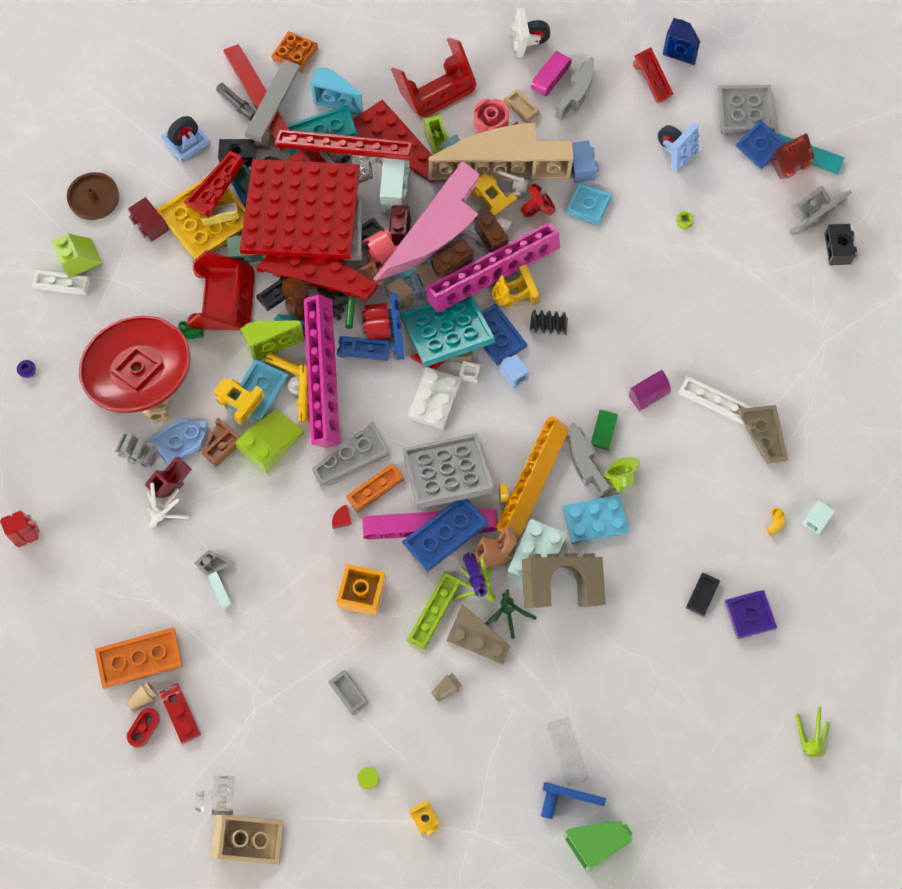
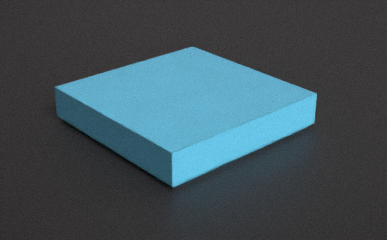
(588, 203)

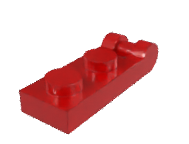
(180, 714)

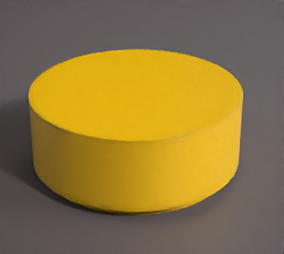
(503, 493)

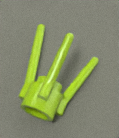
(814, 746)

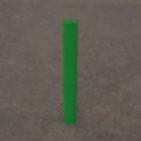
(350, 312)

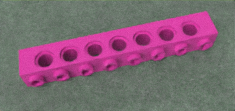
(492, 266)
(321, 372)

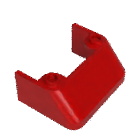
(442, 91)

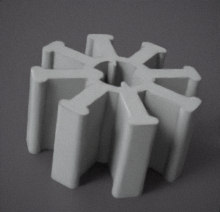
(136, 450)

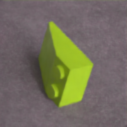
(271, 336)
(269, 440)

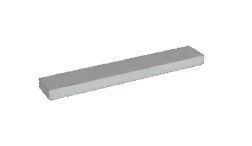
(272, 101)

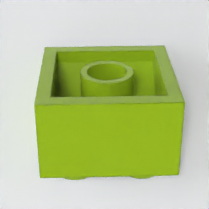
(76, 254)

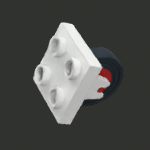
(527, 32)

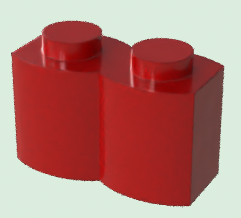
(376, 321)

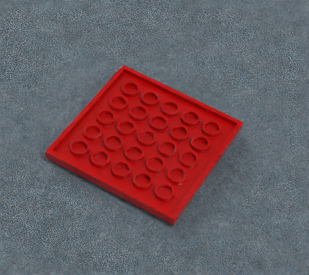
(300, 209)

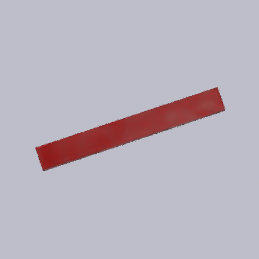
(252, 84)
(344, 144)

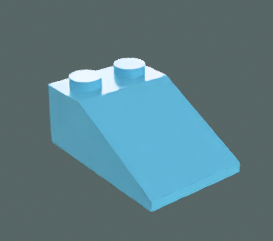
(335, 92)

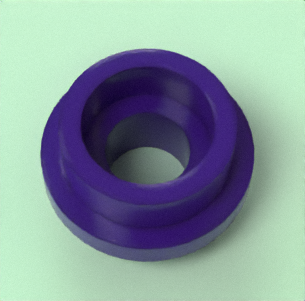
(26, 373)

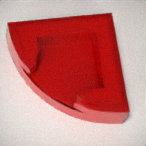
(341, 518)

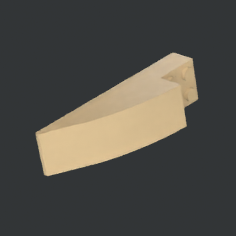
(508, 150)

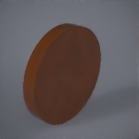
(93, 196)

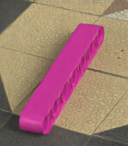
(405, 524)

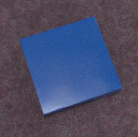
(760, 144)

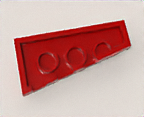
(213, 187)

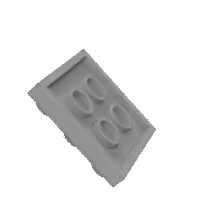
(744, 107)

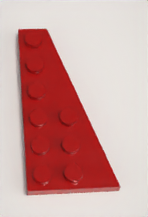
(382, 123)
(321, 273)

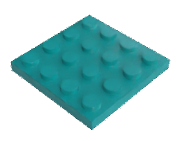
(446, 333)

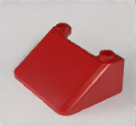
(226, 292)

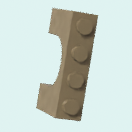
(586, 570)

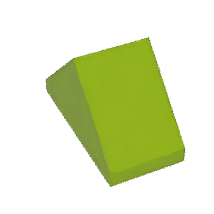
(435, 132)

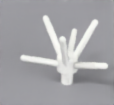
(159, 513)

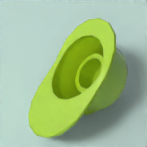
(622, 472)

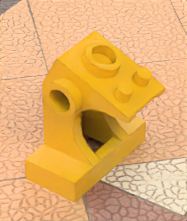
(499, 202)
(524, 286)
(245, 403)

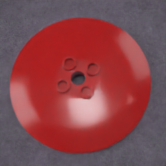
(131, 342)

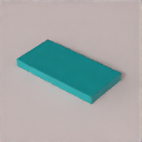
(338, 120)

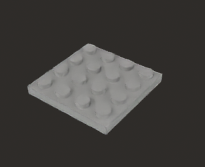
(447, 471)

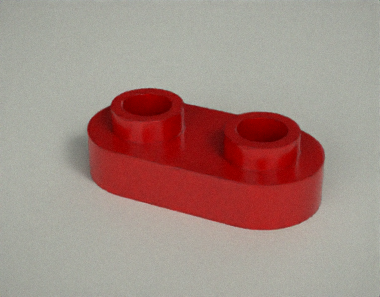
(141, 727)

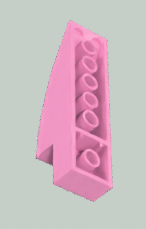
(437, 225)

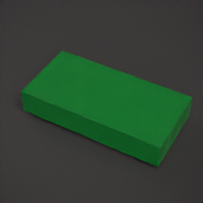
(604, 429)

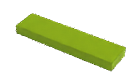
(434, 611)

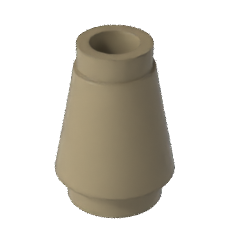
(447, 687)

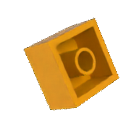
(361, 590)

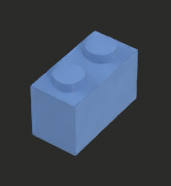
(583, 162)

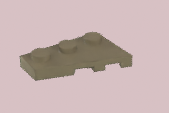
(766, 432)
(475, 636)

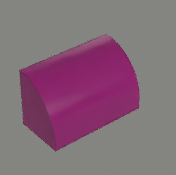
(650, 390)

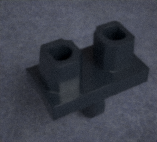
(338, 301)

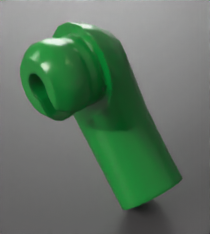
(190, 333)

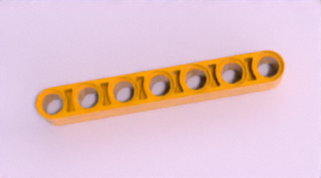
(533, 476)

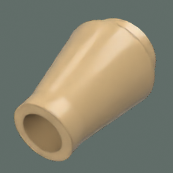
(142, 696)

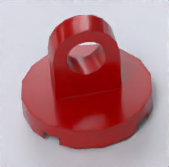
(538, 202)

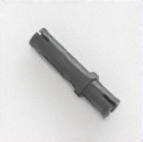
(242, 105)

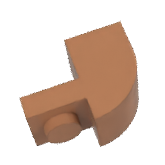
(497, 551)

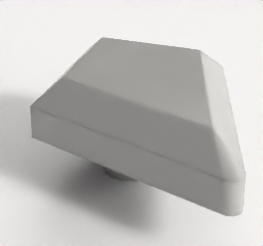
(212, 562)

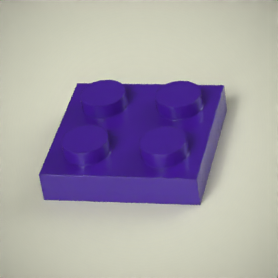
(750, 614)

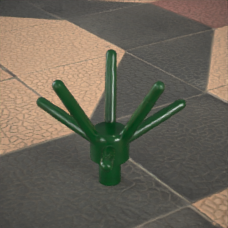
(508, 607)

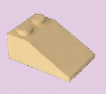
(246, 839)

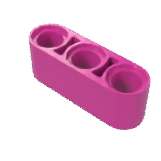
(551, 73)

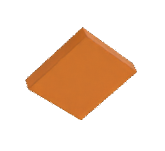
(295, 50)

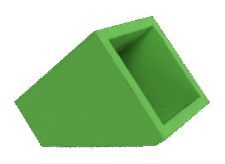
(597, 842)

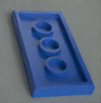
(445, 533)

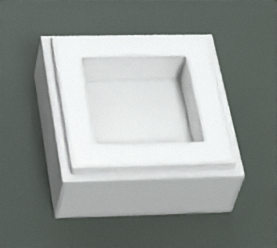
(470, 371)

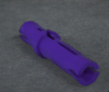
(476, 578)

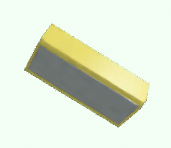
(222, 214)

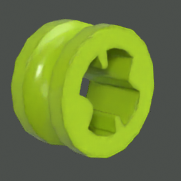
(684, 225)

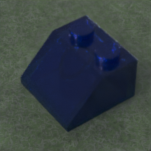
(681, 42)

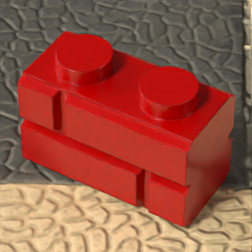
(20, 528)

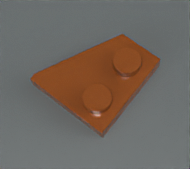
(220, 443)

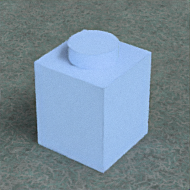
(514, 370)

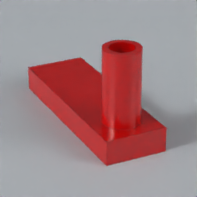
(653, 74)

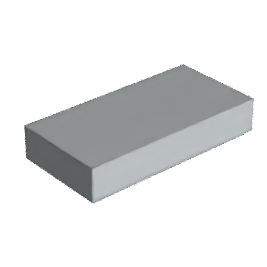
(348, 692)

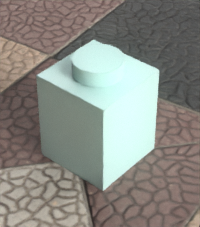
(818, 517)

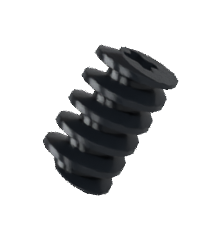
(549, 322)

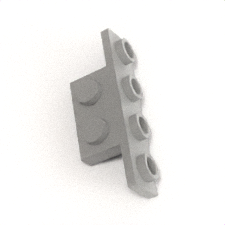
(814, 205)

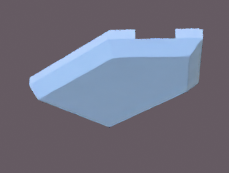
(179, 439)

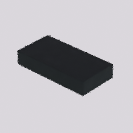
(702, 594)

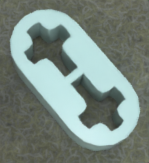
(219, 589)

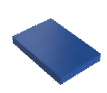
(507, 338)

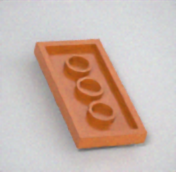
(138, 658)

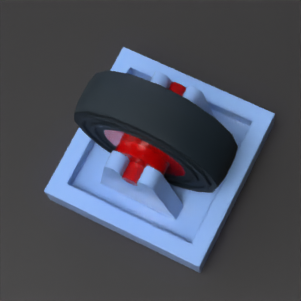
(185, 138)
(679, 144)

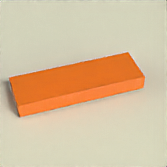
(375, 488)

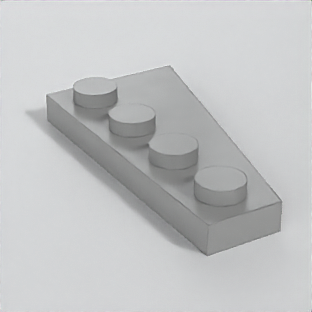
(357, 453)

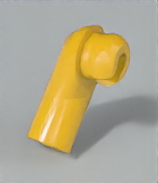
(778, 521)

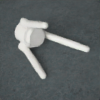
(519, 184)

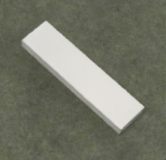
(712, 399)

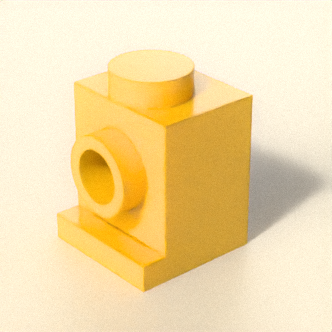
(424, 809)

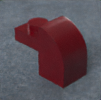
(169, 479)

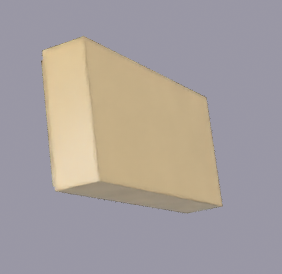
(521, 106)

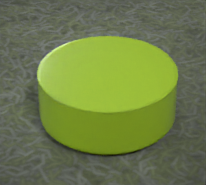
(368, 778)

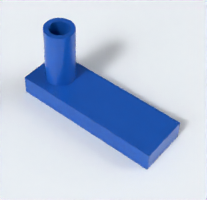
(553, 791)

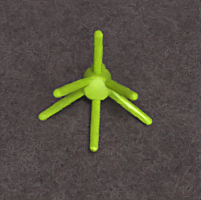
(490, 596)

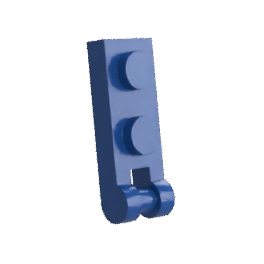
(363, 348)

